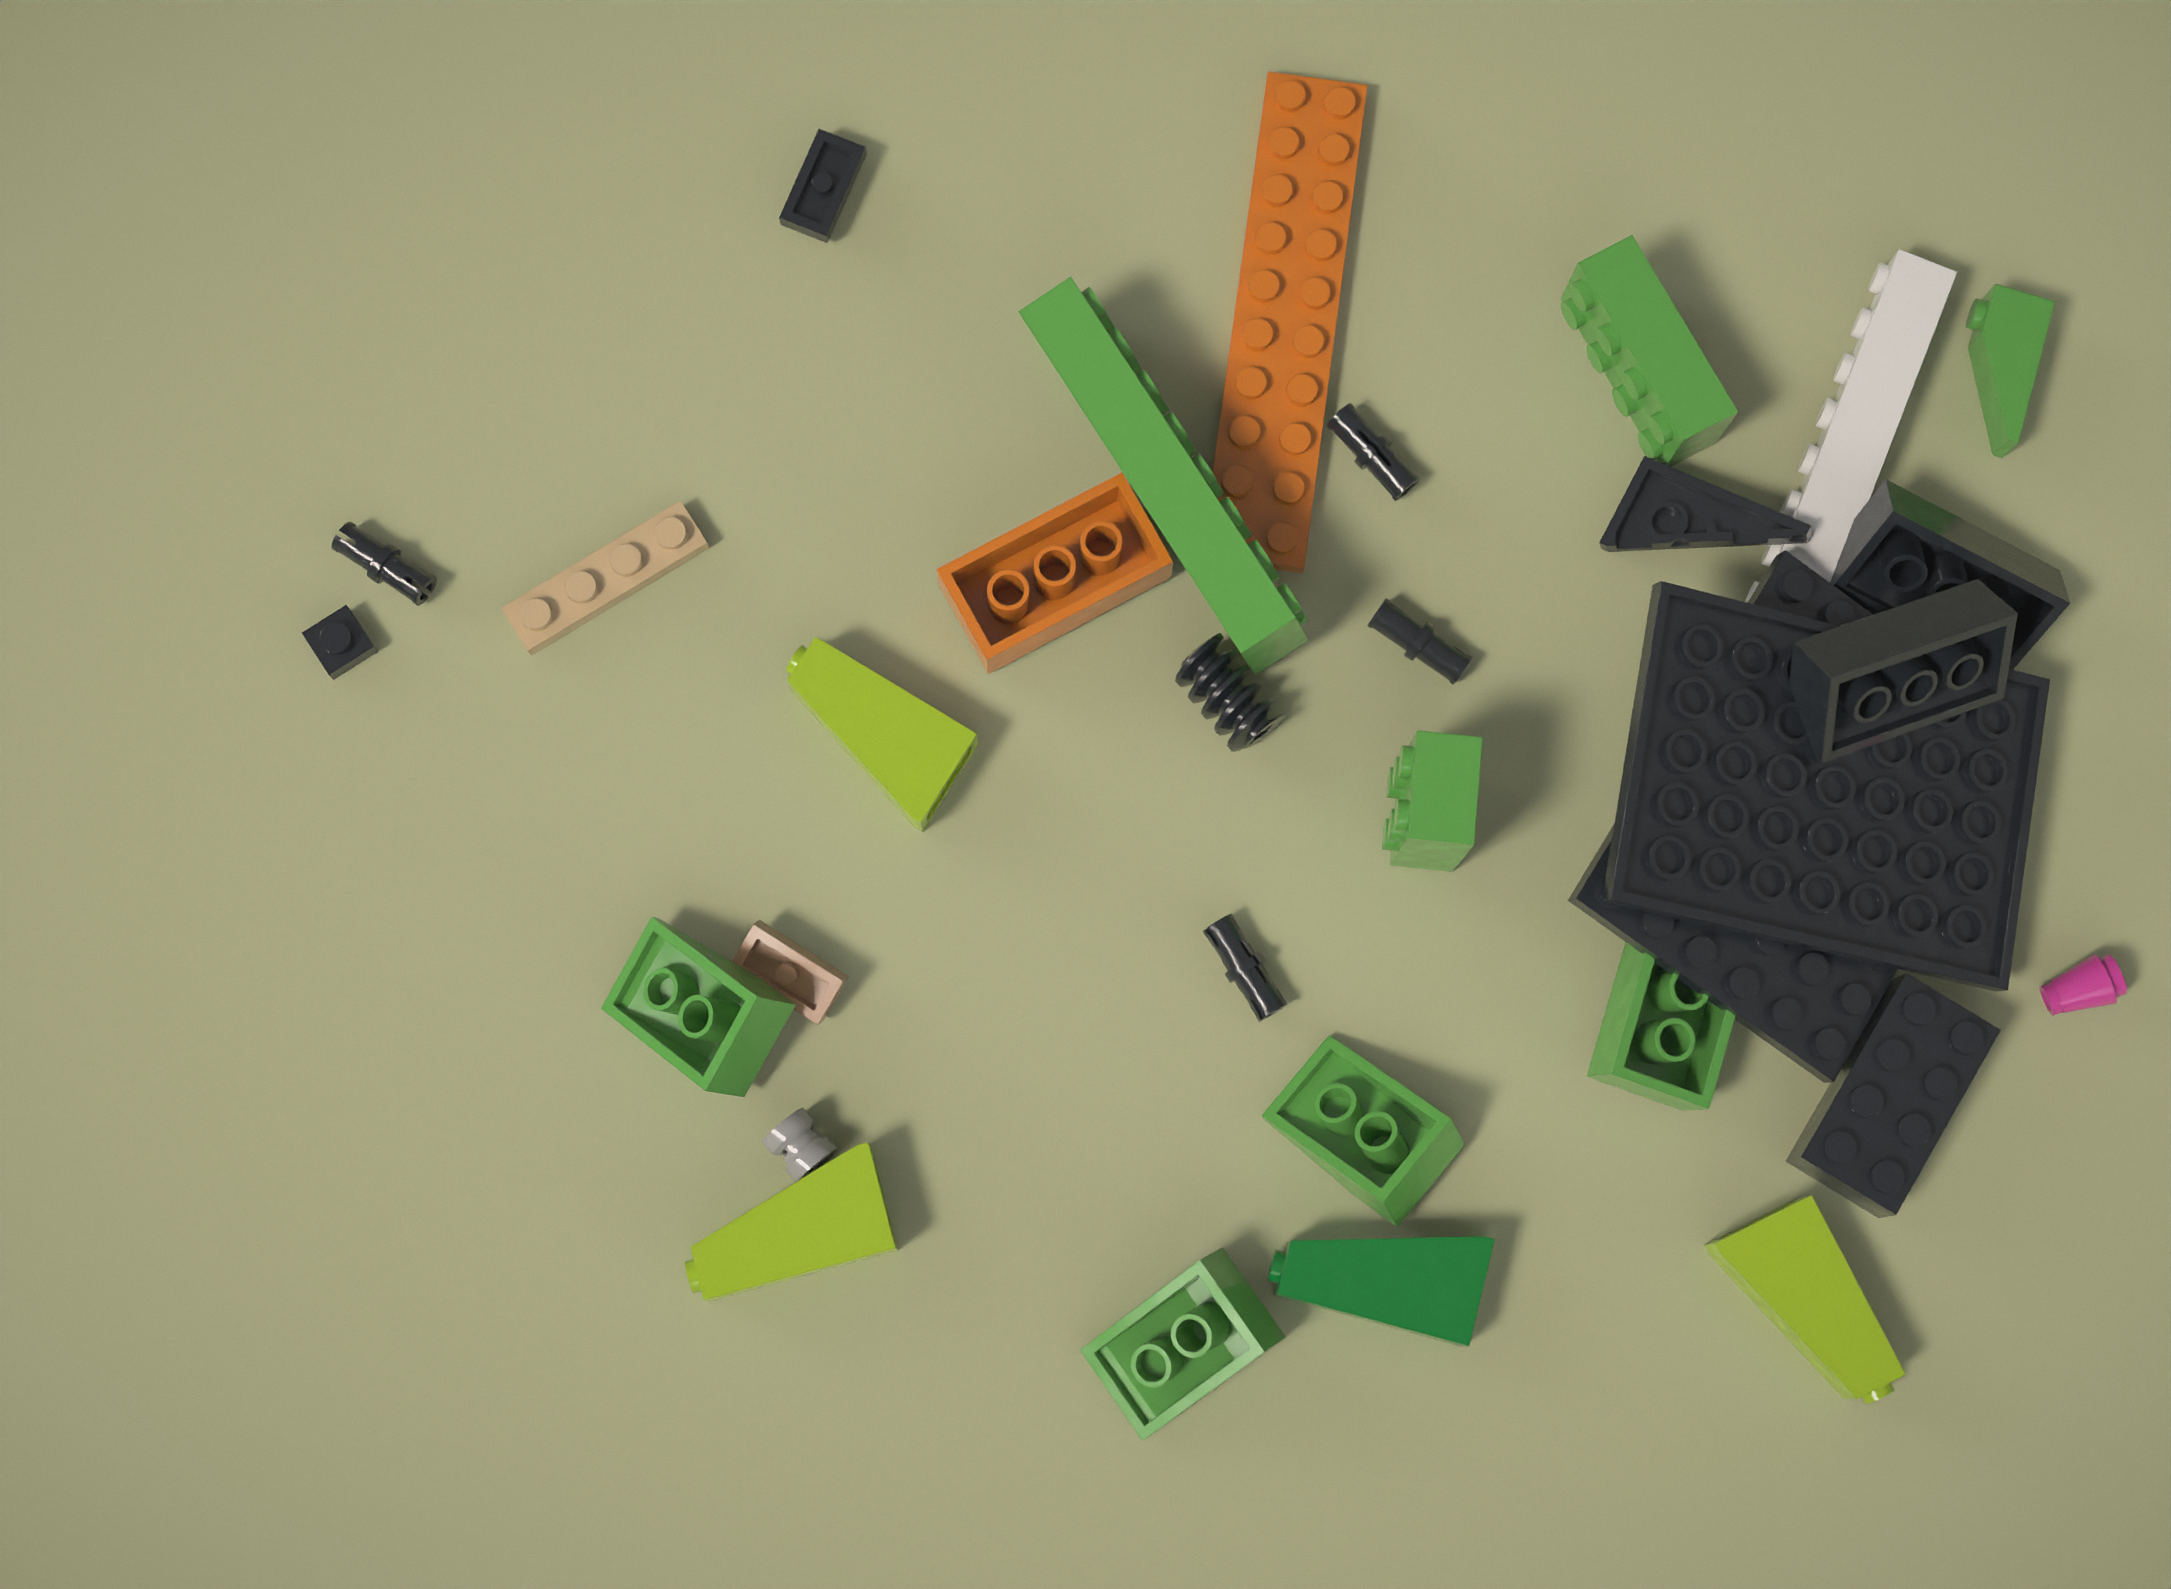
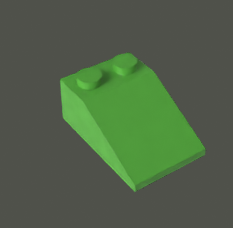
(697, 1009)
(1365, 1129)
(1182, 1343)

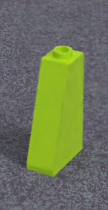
(888, 732)
(807, 1228)
(1810, 1294)

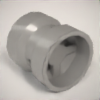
(800, 1146)

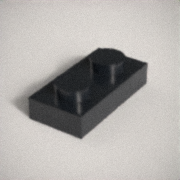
(823, 185)

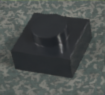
(339, 642)

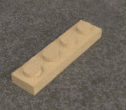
(605, 577)

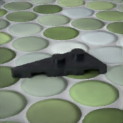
(1683, 512)

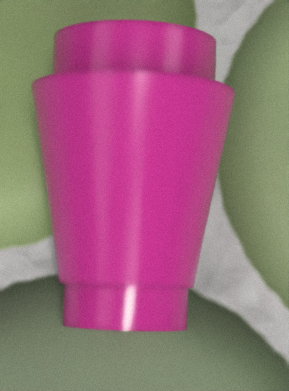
(2085, 986)

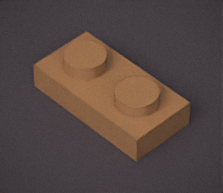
(791, 971)

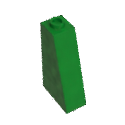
(1396, 1282)

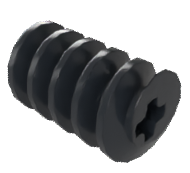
(1227, 695)

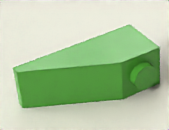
(2005, 357)

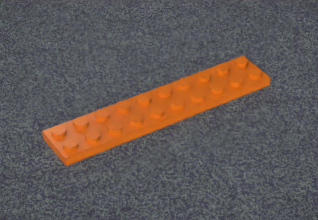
(1288, 308)

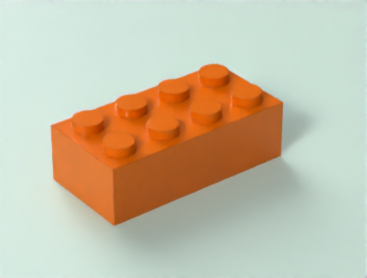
(1055, 573)

